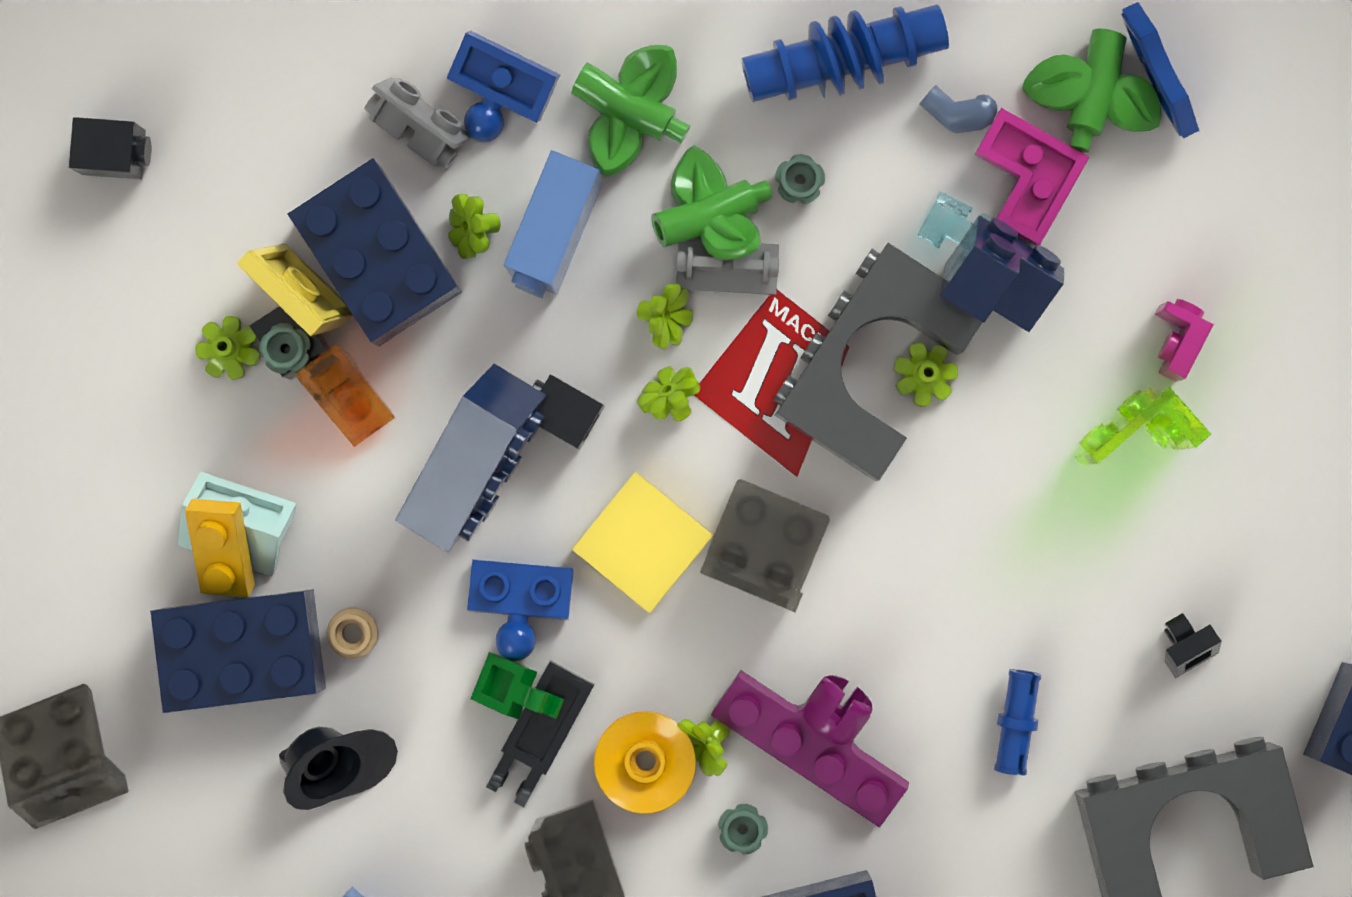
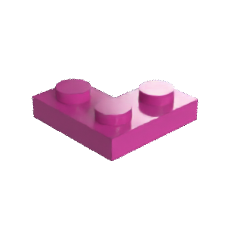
(1043, 169)

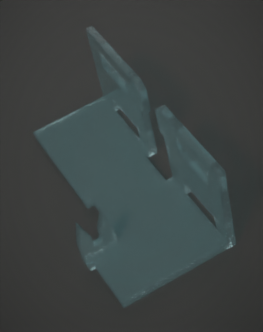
(946, 222)

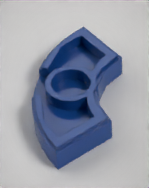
(1159, 70)

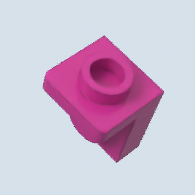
(1182, 348)

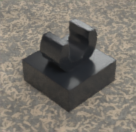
(1189, 647)

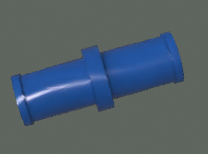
(1017, 722)

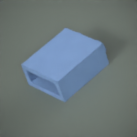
(553, 224)

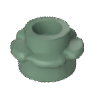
(804, 166)
(271, 348)
(749, 841)

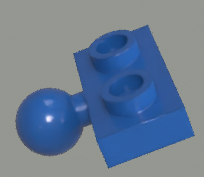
(502, 80)
(519, 593)

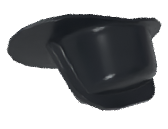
(332, 766)

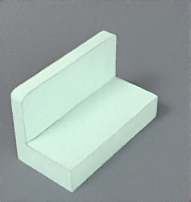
(264, 518)

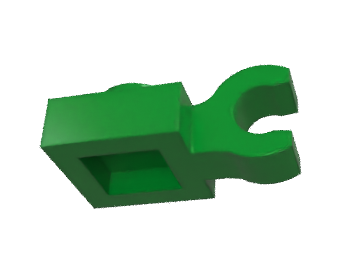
(509, 688)

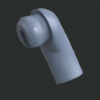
(960, 115)

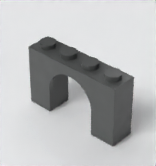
(818, 401)
(1250, 779)

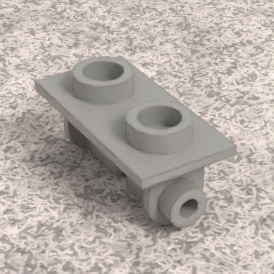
(402, 107)
(748, 274)

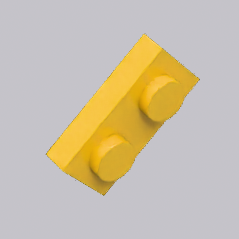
(220, 547)

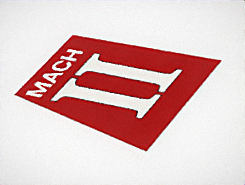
(754, 369)

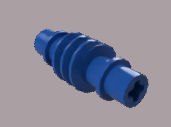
(845, 52)

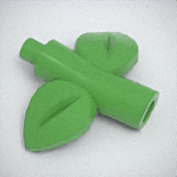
(1095, 90)
(630, 106)
(711, 208)

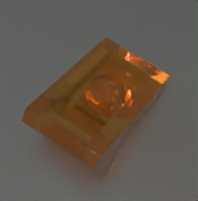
(345, 394)

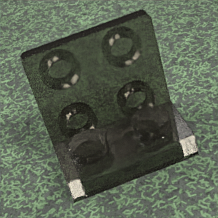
(765, 544)
(56, 758)
(573, 854)

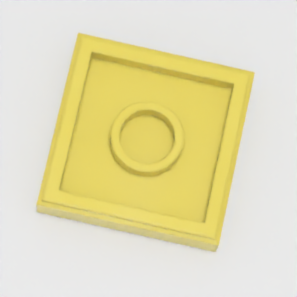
(296, 288)
(642, 542)

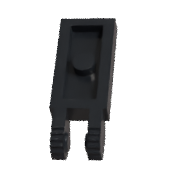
(539, 736)

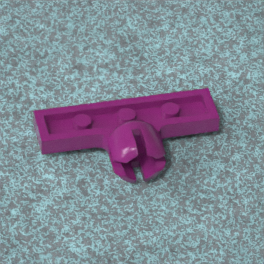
(816, 740)

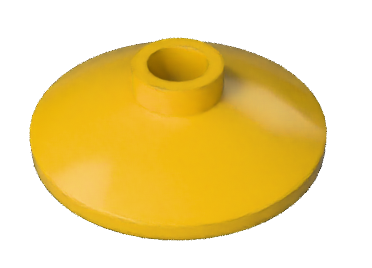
(640, 788)

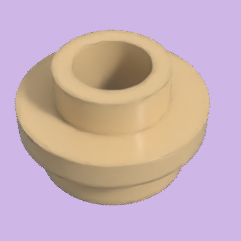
(338, 641)

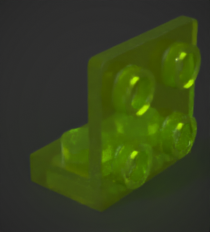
(1168, 424)

